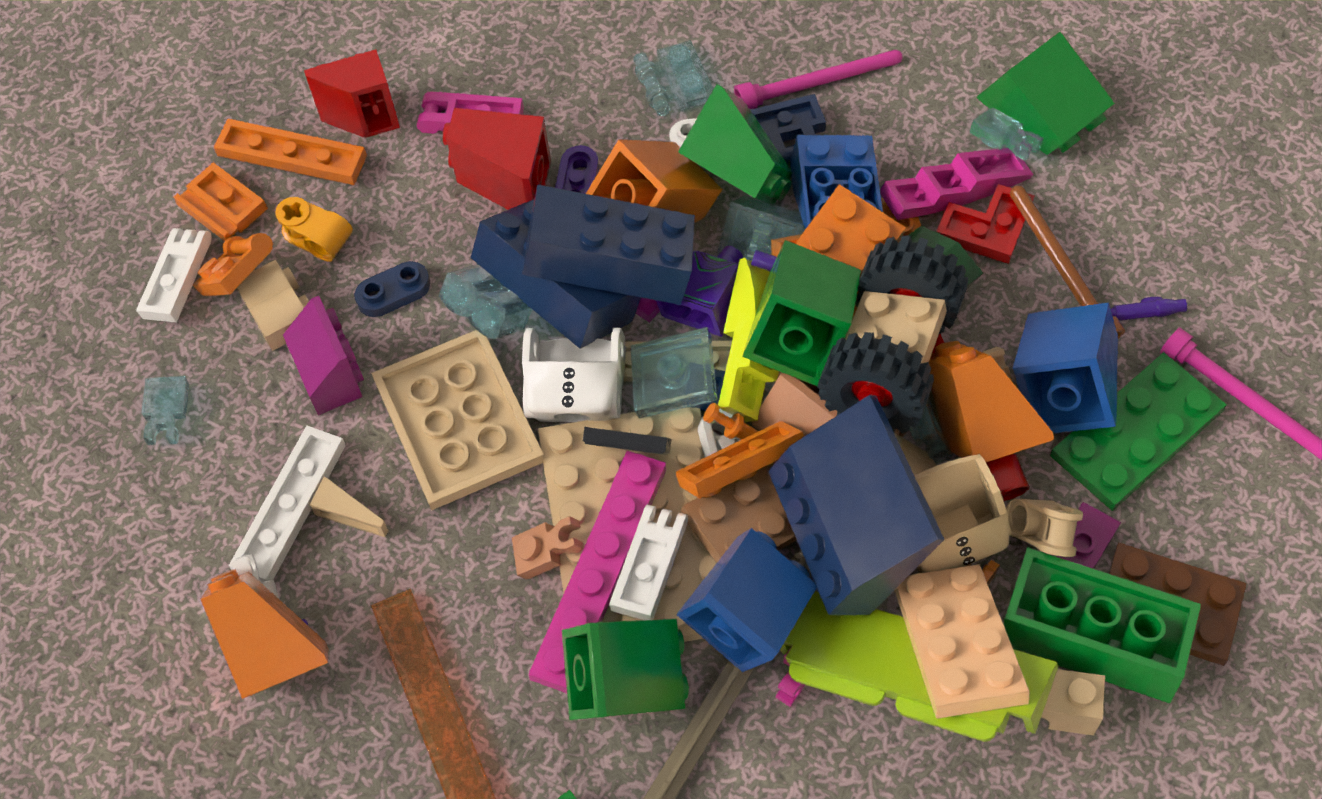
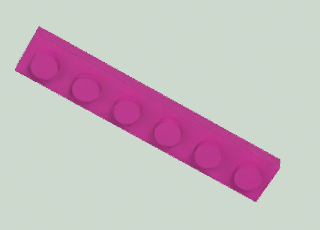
(600, 562)

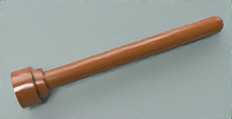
(1055, 251)

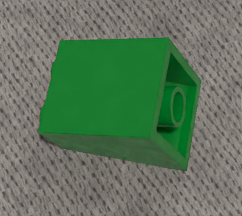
(1051, 95)
(736, 148)
(802, 312)
(624, 668)

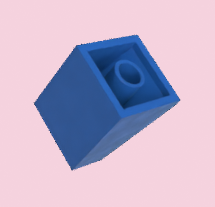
(1070, 367)
(749, 601)

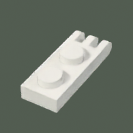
(174, 275)
(648, 564)

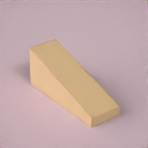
(339, 506)

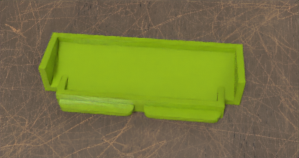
(875, 660)

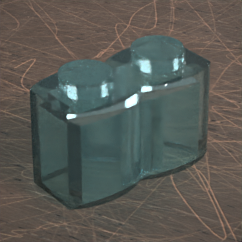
(484, 301)

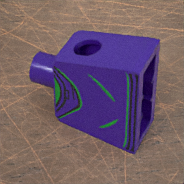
(707, 291)

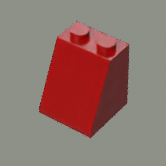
(498, 154)

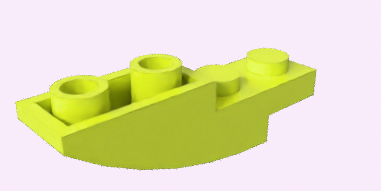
(744, 378)

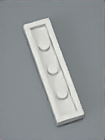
(290, 501)

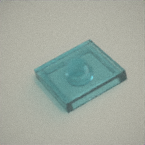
(673, 373)

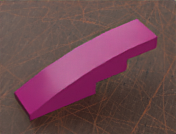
(963, 181)

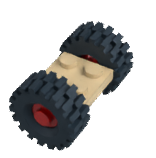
(903, 306)

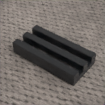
(627, 441)

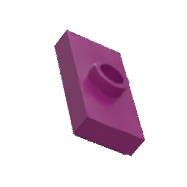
(1092, 536)

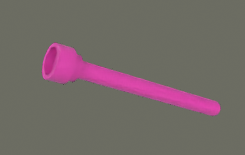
(755, 94)
(1183, 349)

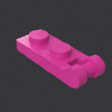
(435, 102)

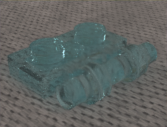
(684, 73)

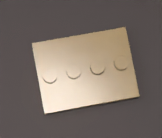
(457, 418)

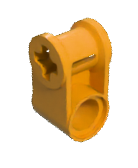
(312, 227)

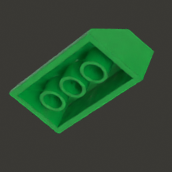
(1101, 624)

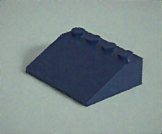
(855, 508)

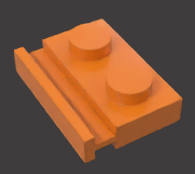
(220, 202)

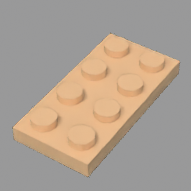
(960, 642)

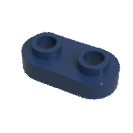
(392, 288)

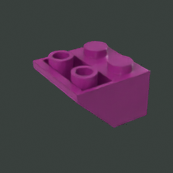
(323, 357)

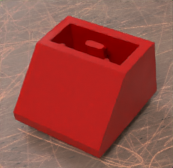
(354, 95)

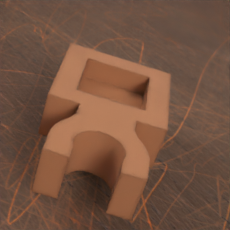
(541, 547)

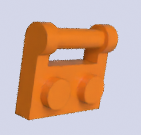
(236, 263)

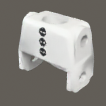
(571, 381)

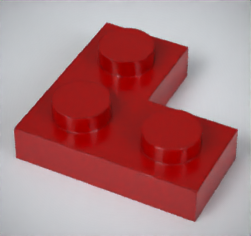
(988, 233)

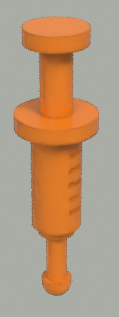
(733, 426)

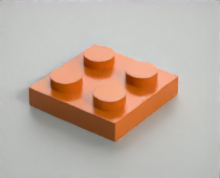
(848, 229)

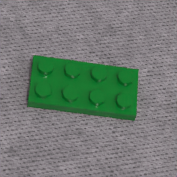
(1154, 421)

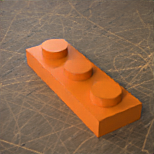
(737, 460)

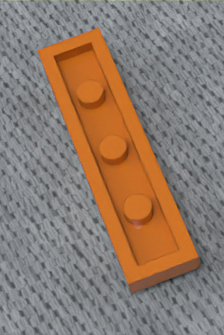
(290, 151)

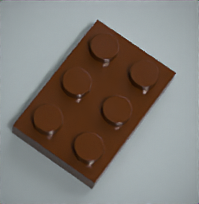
(1217, 594)

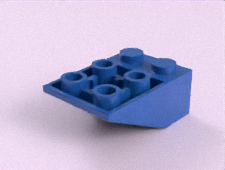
(829, 160)

